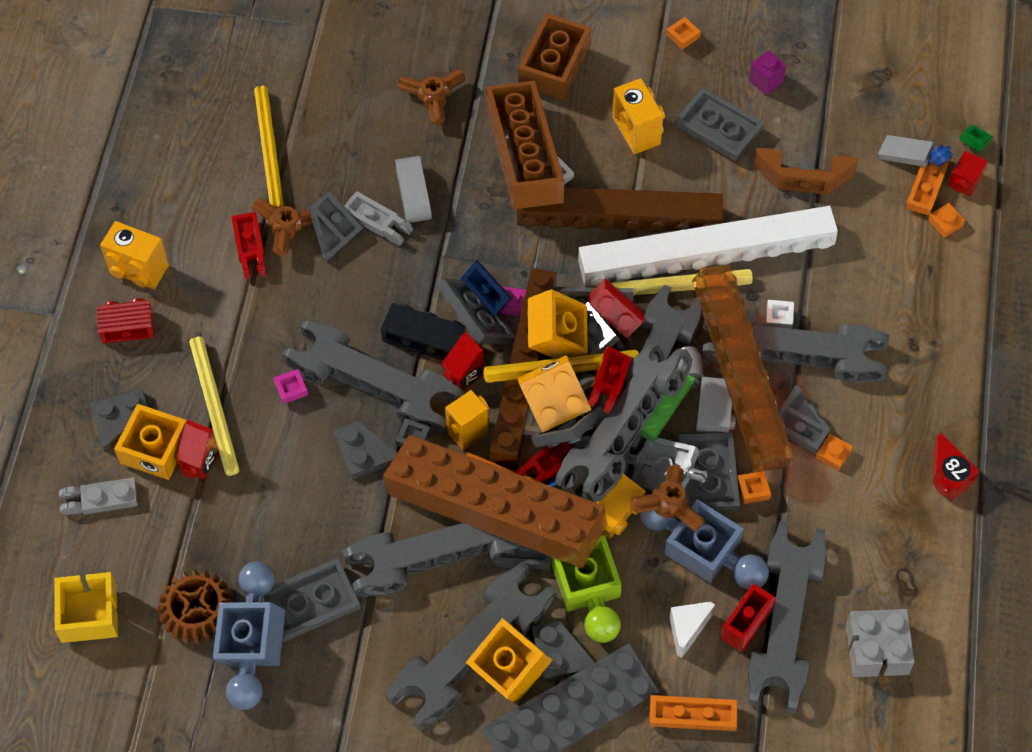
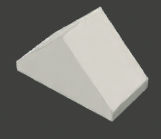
(688, 623)

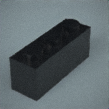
(420, 331)

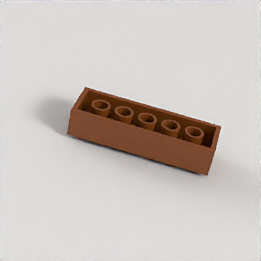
(524, 145)

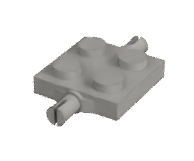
(657, 456)

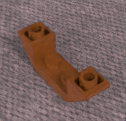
(803, 180)

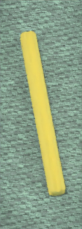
(678, 283)
(214, 406)

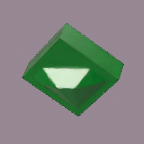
(975, 138)

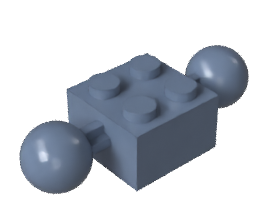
(709, 547)
(249, 635)

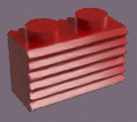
(616, 308)
(125, 321)
(747, 618)

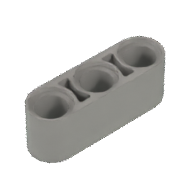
(413, 189)

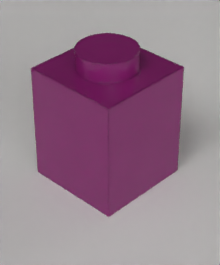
(767, 72)

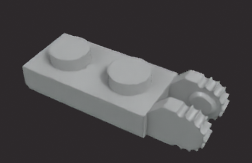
(377, 218)
(99, 497)

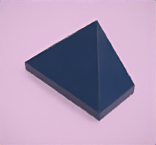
(486, 288)

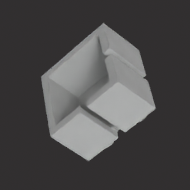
(880, 637)

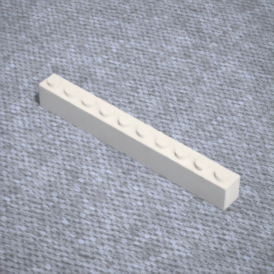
(708, 246)

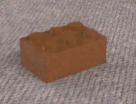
(555, 55)

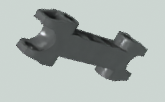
(667, 329)
(820, 349)
(334, 359)
(602, 456)
(417, 554)
(778, 663)
(438, 678)

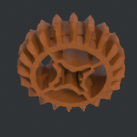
(179, 592)

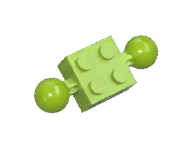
(590, 588)

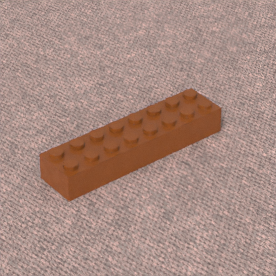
(496, 501)

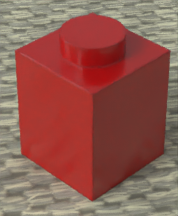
(967, 173)

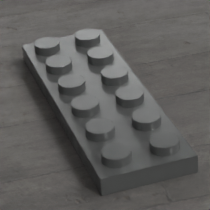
(574, 706)

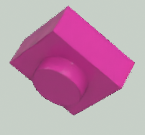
(515, 305)
(290, 386)

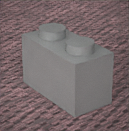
(714, 407)

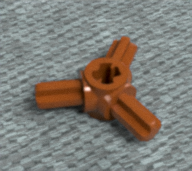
(433, 92)
(283, 221)
(669, 500)

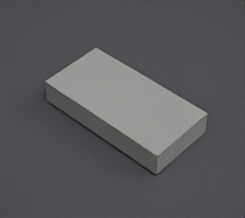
(906, 150)

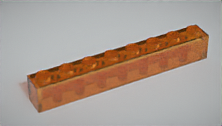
(743, 369)

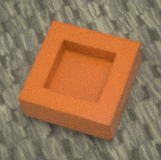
(683, 33)
(946, 220)
(834, 452)
(753, 487)

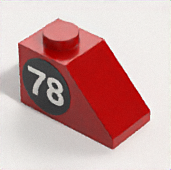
(464, 363)
(197, 451)
(951, 469)

